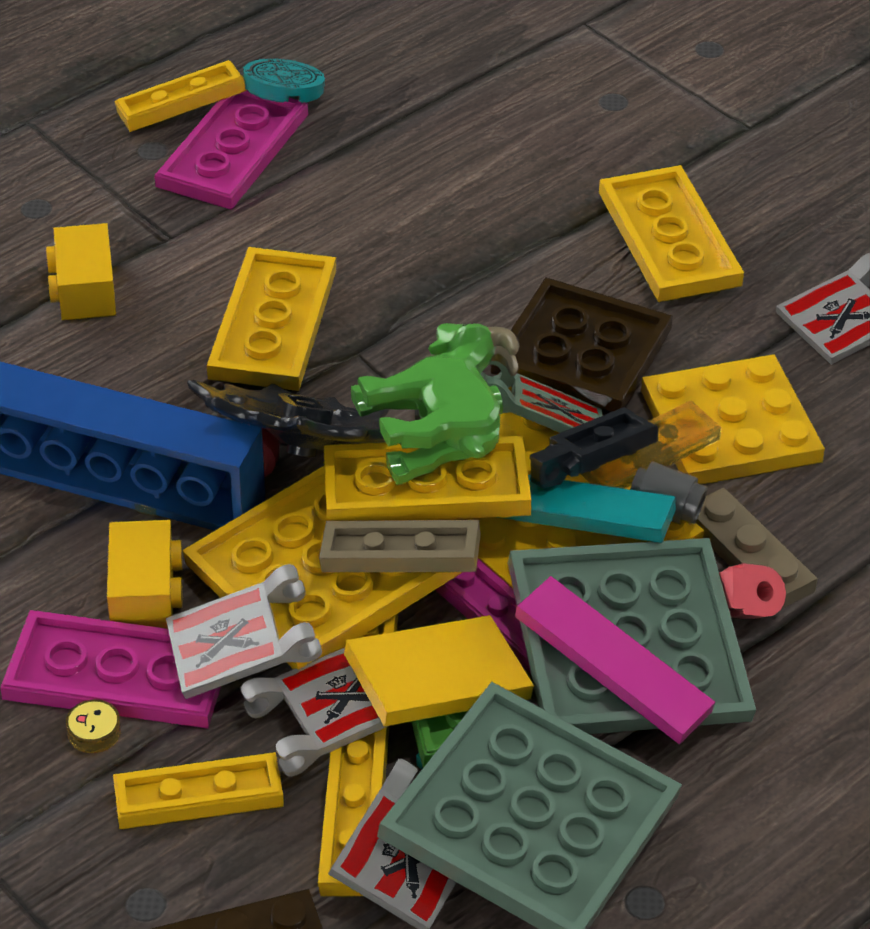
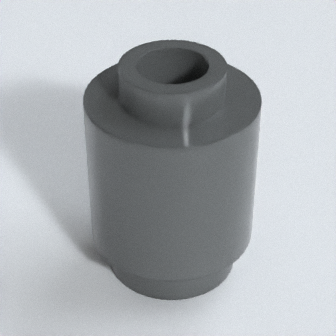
(668, 481)

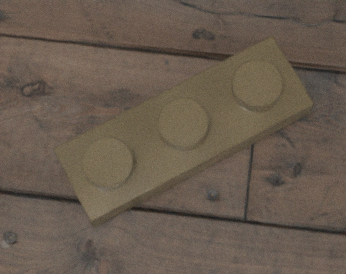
(743, 539)
(400, 546)

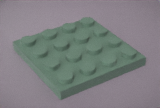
(663, 599)
(530, 812)

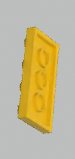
(670, 233)
(272, 318)
(483, 487)

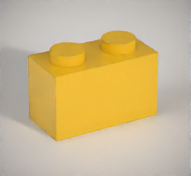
(83, 272)
(141, 572)

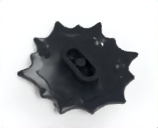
(293, 419)

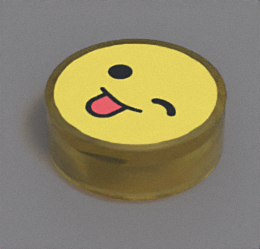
(93, 726)

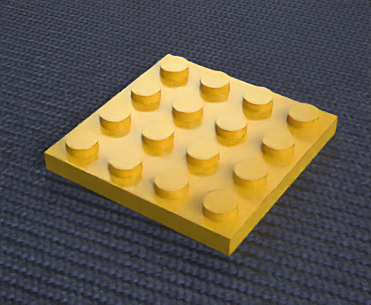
(291, 532)

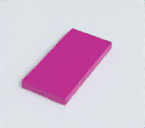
(230, 148)
(84, 659)

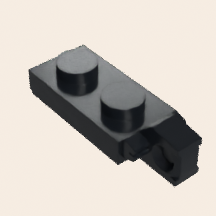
(590, 446)

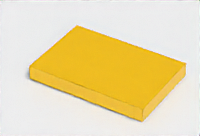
(434, 668)

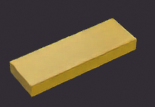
(180, 95)
(198, 790)

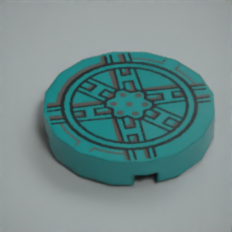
(283, 78)

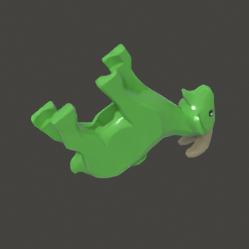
(452, 399)

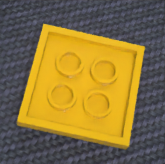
(757, 412)

